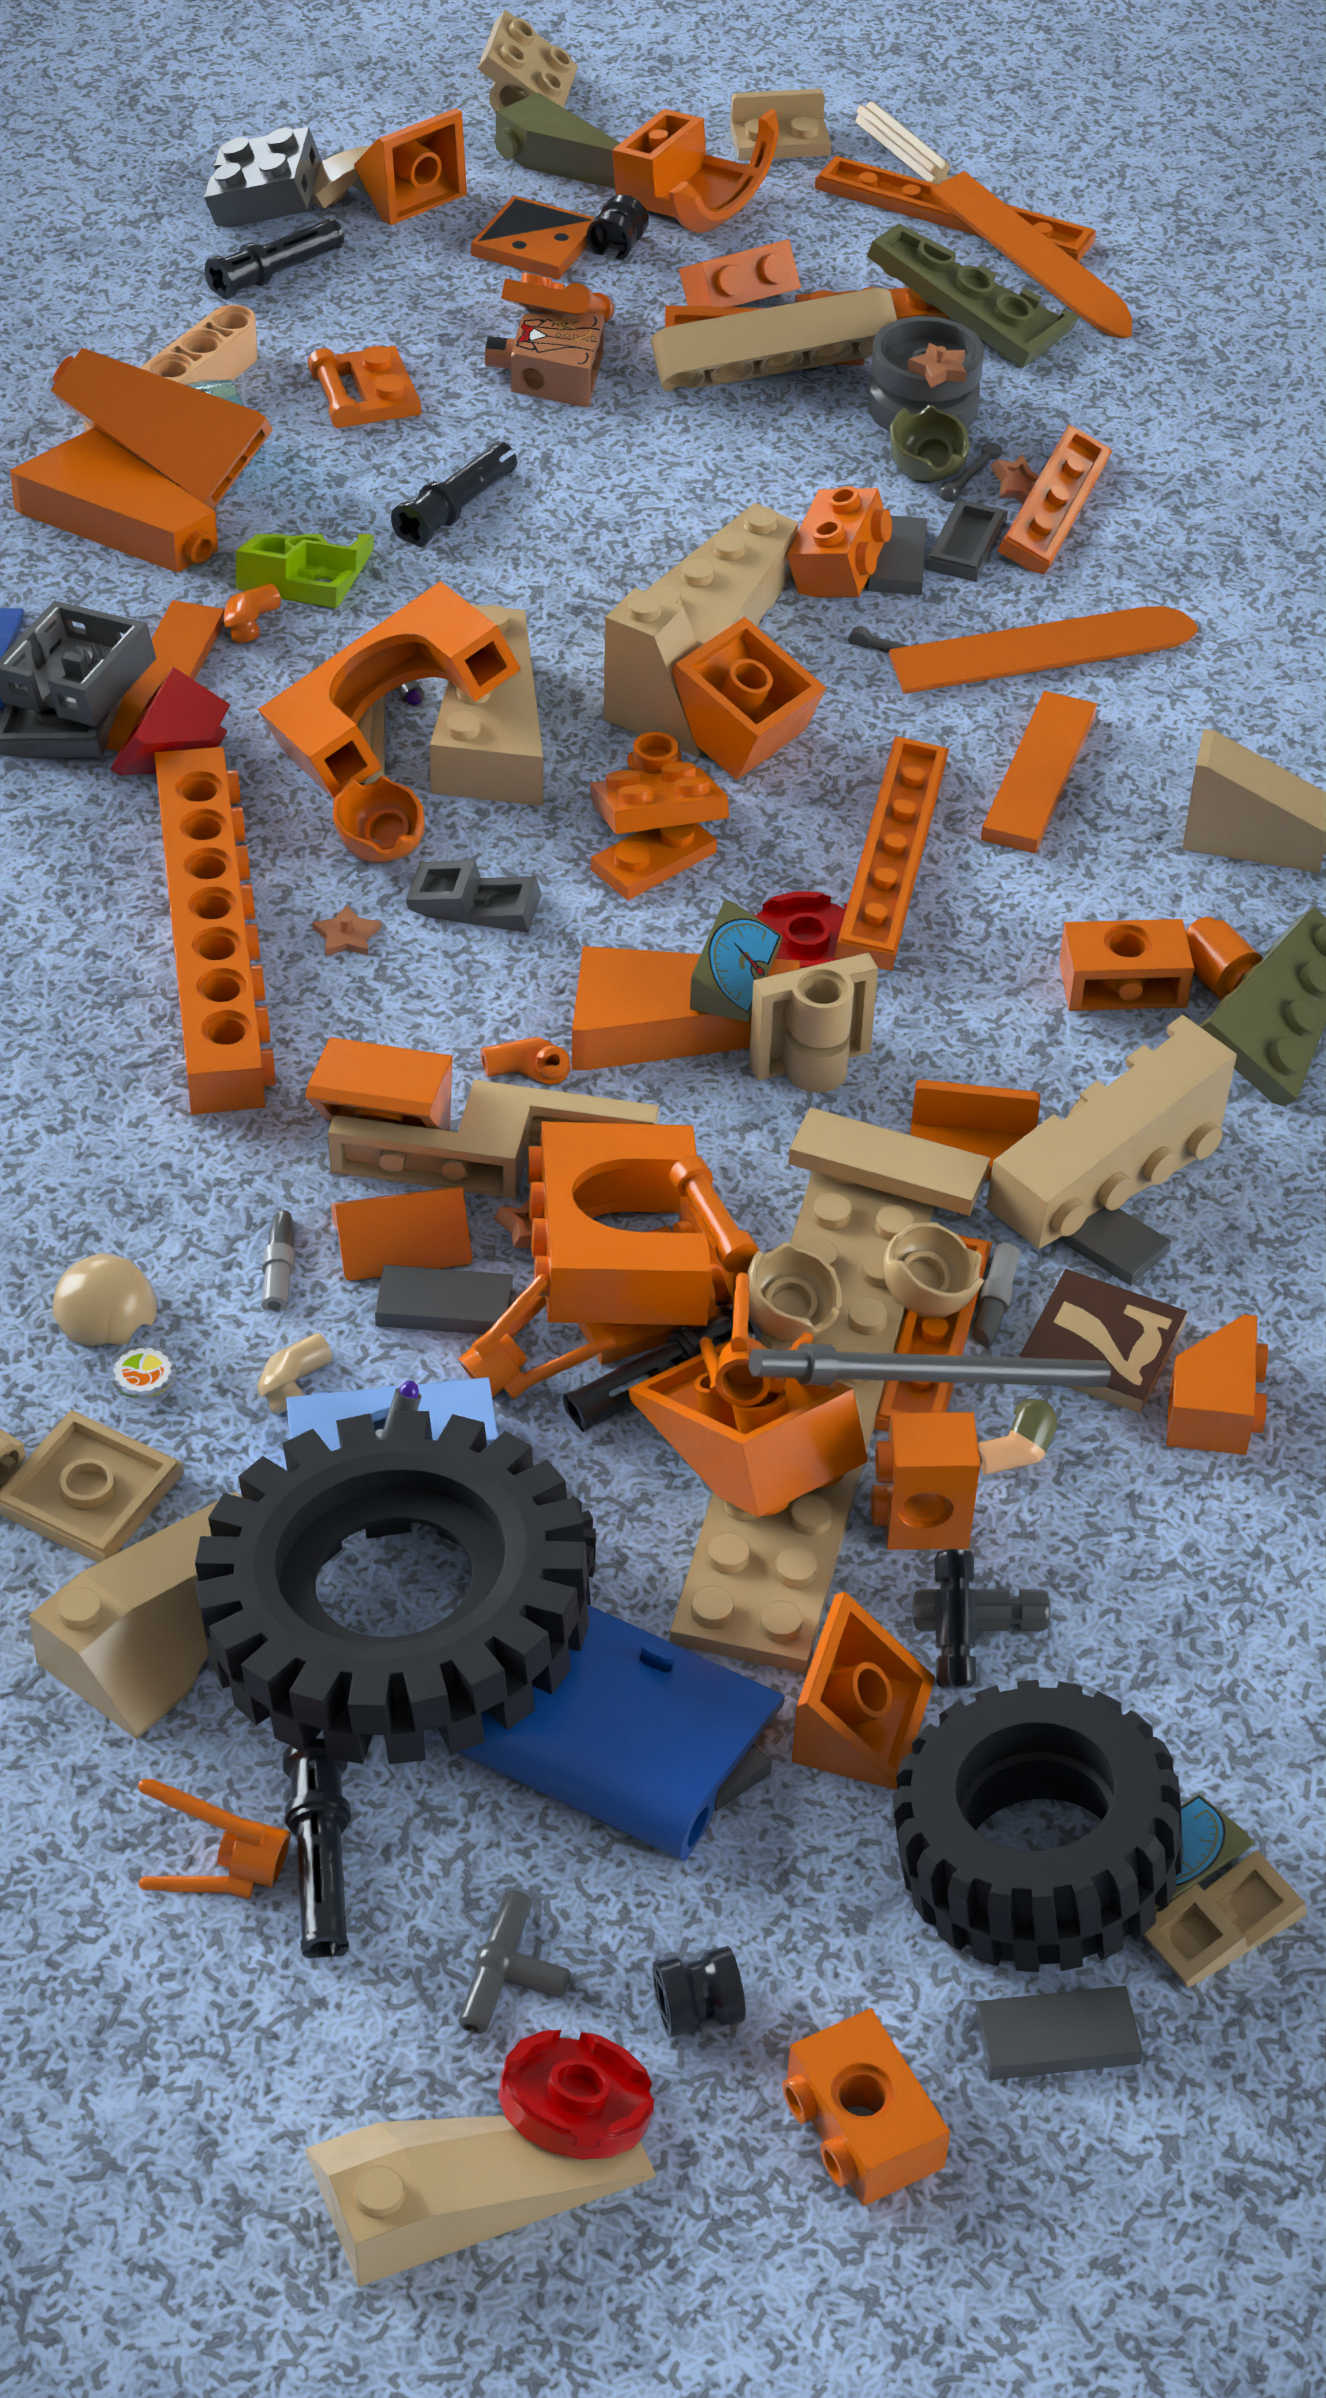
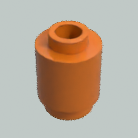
(1220, 955)

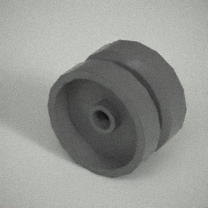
(898, 388)

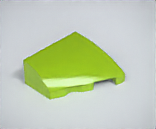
(299, 561)

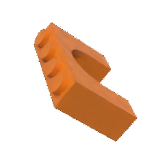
(424, 639)
(607, 1271)

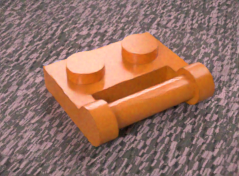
(546, 296)
(378, 378)
(704, 1212)

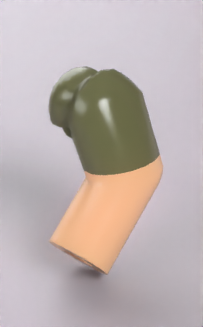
(1026, 1440)

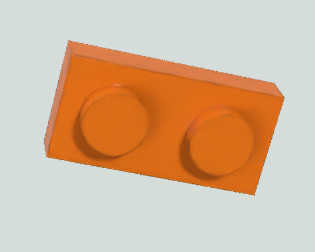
(652, 857)

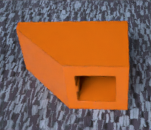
(1215, 1389)

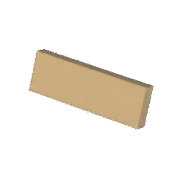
(889, 1161)

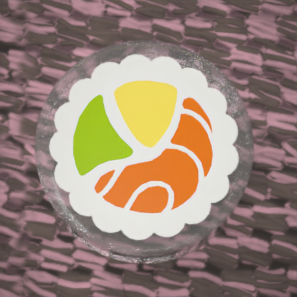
(143, 1376)

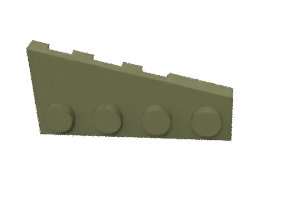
(970, 296)
(1278, 1011)

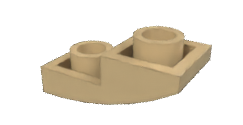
(336, 176)

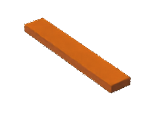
(913, 198)
(892, 852)

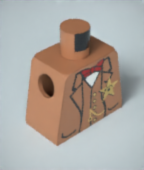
(552, 356)

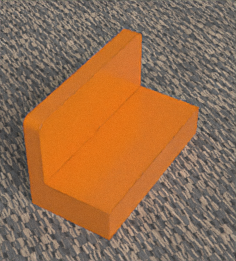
(973, 1116)
(402, 1230)

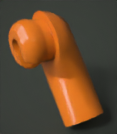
(246, 607)
(528, 1056)

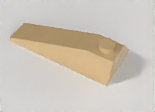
(130, 1627)

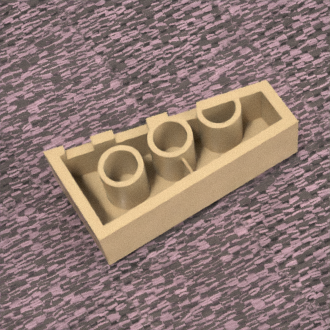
(732, 573)
(495, 743)
(1117, 1137)

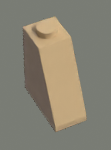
(641, 648)
(1253, 808)

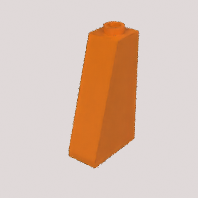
(166, 424)
(115, 501)
(638, 1010)

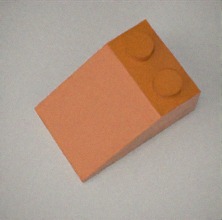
(758, 1452)

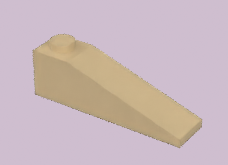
(449, 2183)

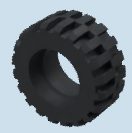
(1050, 1901)

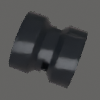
(618, 226)
(699, 1991)

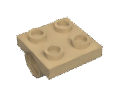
(526, 62)
(813, 1022)

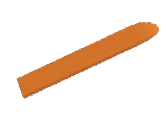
(1035, 254)
(1040, 647)

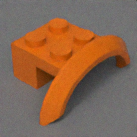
(672, 175)

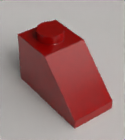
(173, 719)

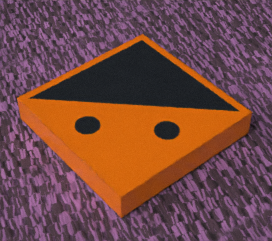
(533, 237)

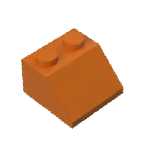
(744, 697)

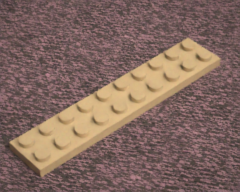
(766, 1579)

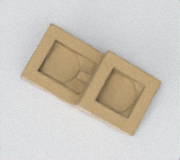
(1224, 1921)

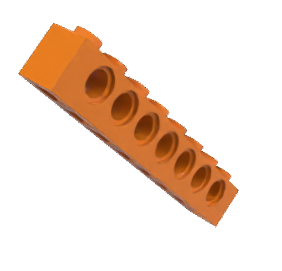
(210, 932)

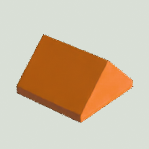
(416, 167)
(382, 1084)
(859, 1699)

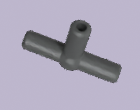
(499, 1962)

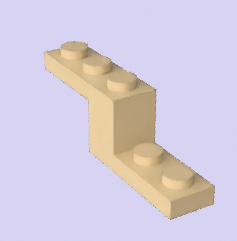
(487, 1149)

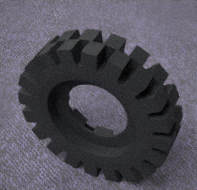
(314, 1674)

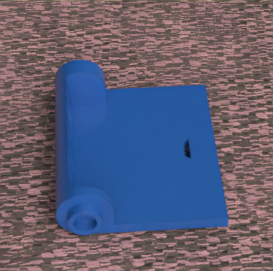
(634, 1735)

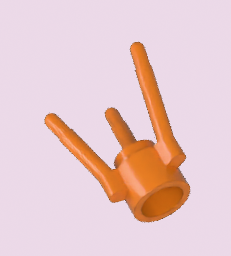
(500, 1357)
(730, 1370)
(247, 1848)

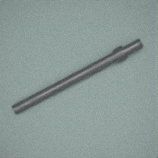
(823, 1364)

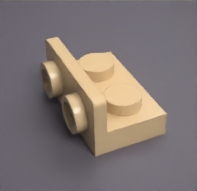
(799, 121)

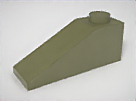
(554, 141)

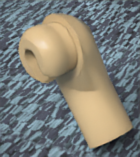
(289, 1365)

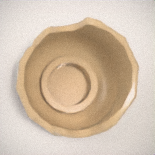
(931, 1270)
(792, 1293)
(103, 1300)

